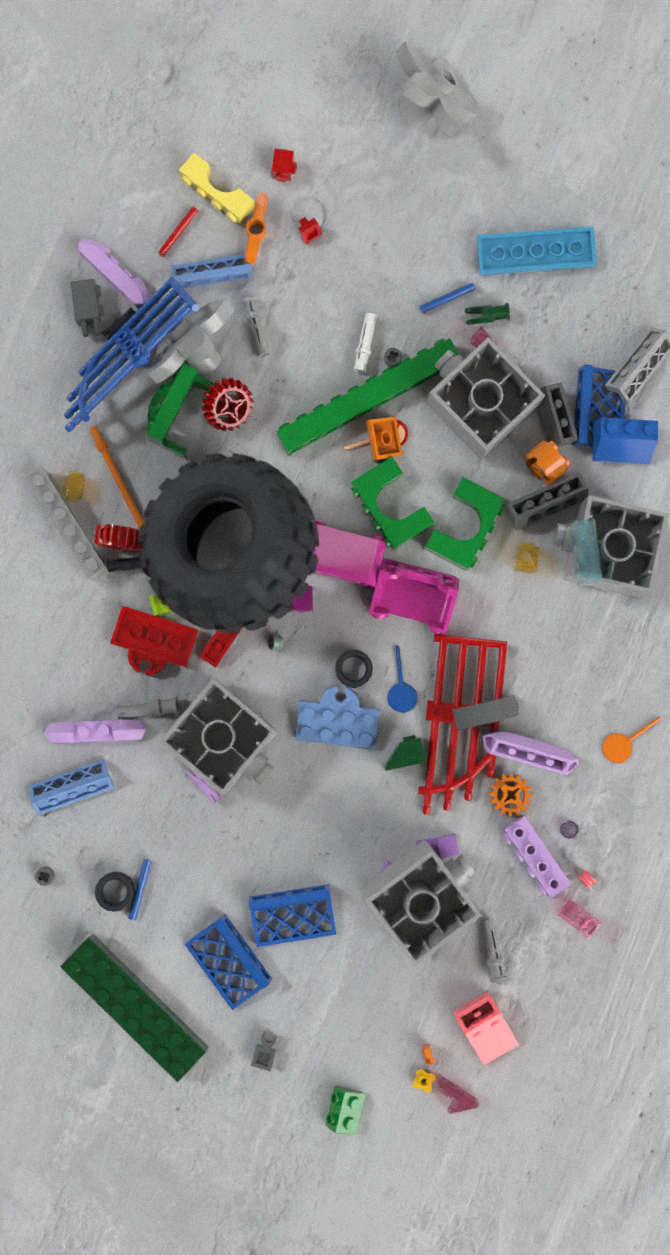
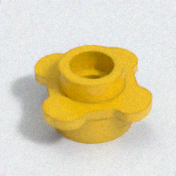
(421, 1074)

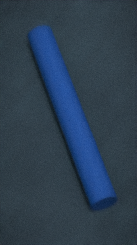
(447, 297)
(139, 889)

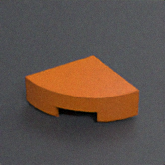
(428, 1054)

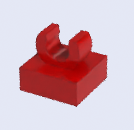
(309, 230)

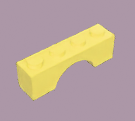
(235, 204)

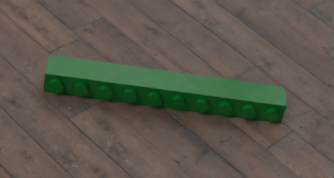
(363, 399)

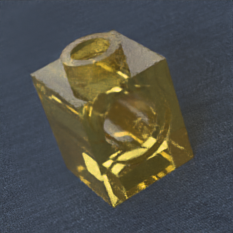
(520, 564)

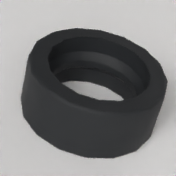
(368, 672)
(100, 896)

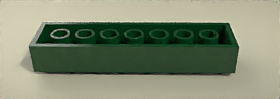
(135, 1007)

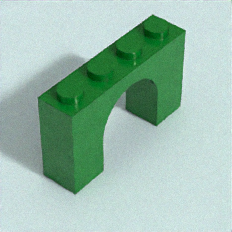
(486, 506)
(395, 531)

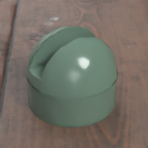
(274, 642)

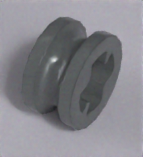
(387, 355)
(43, 882)

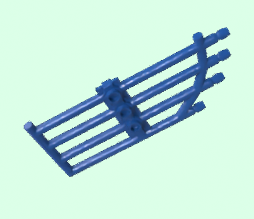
(131, 346)

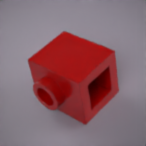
(283, 165)

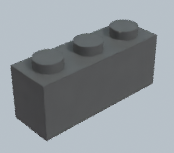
(556, 416)

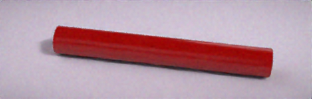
(178, 231)

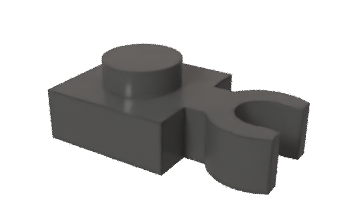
(264, 1054)

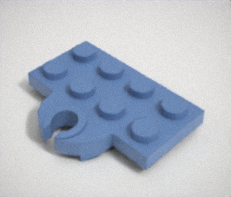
(337, 720)

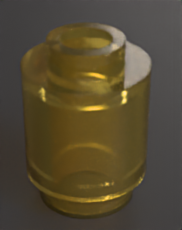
(73, 486)

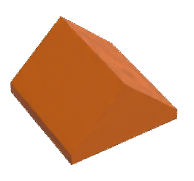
(383, 438)

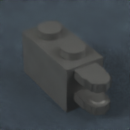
(86, 305)

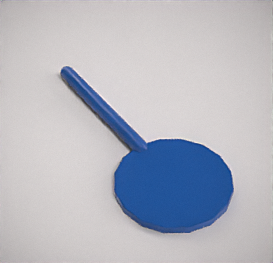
(401, 696)

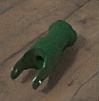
(488, 313)

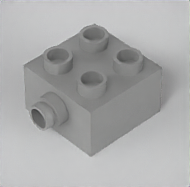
(482, 396)
(627, 541)
(221, 739)
(422, 901)

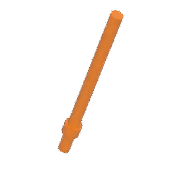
(102, 447)

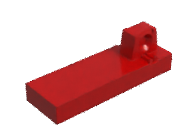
(218, 647)

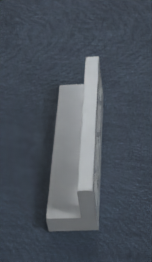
(639, 360)

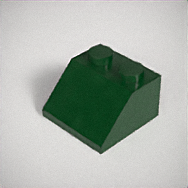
(406, 754)

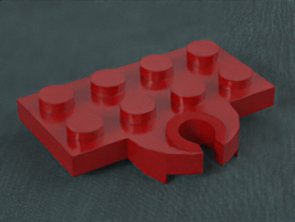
(153, 640)

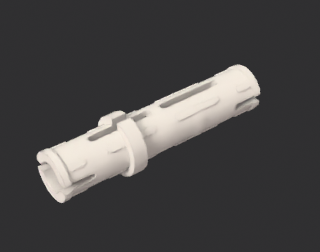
(363, 350)

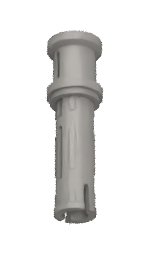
(254, 316)
(158, 708)
(495, 960)

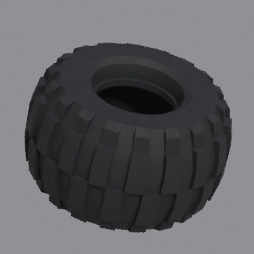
(267, 571)

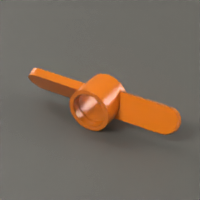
(257, 219)

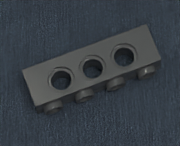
(547, 501)

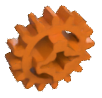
(520, 785)

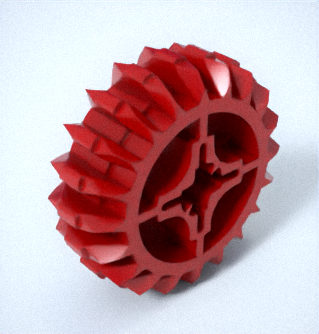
(218, 402)
(117, 538)

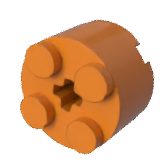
(546, 462)

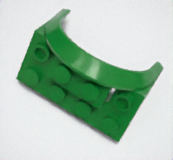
(162, 414)

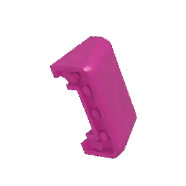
(349, 555)
(415, 594)

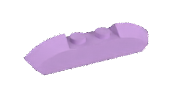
(97, 256)
(95, 731)
(530, 752)

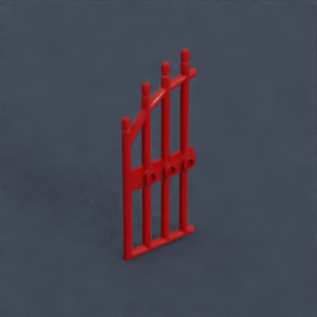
(443, 712)

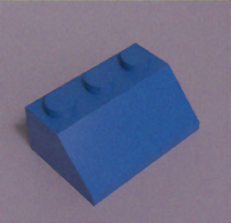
(624, 440)

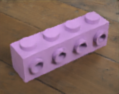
(536, 856)

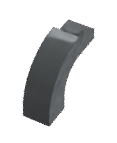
(486, 712)

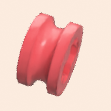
(587, 879)

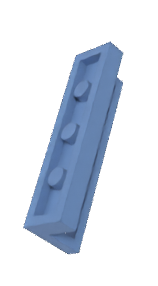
(213, 275)
(70, 791)

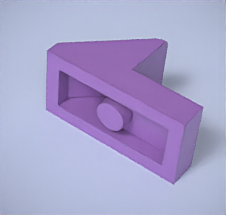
(443, 845)

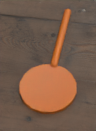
(618, 747)

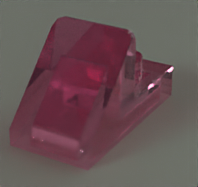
(579, 919)
(462, 1100)

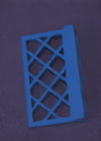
(584, 402)
(287, 899)
(244, 956)

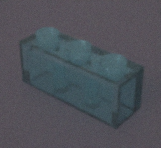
(585, 552)

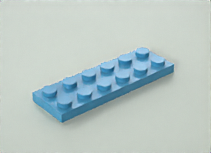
(536, 251)

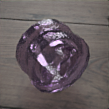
(566, 835)

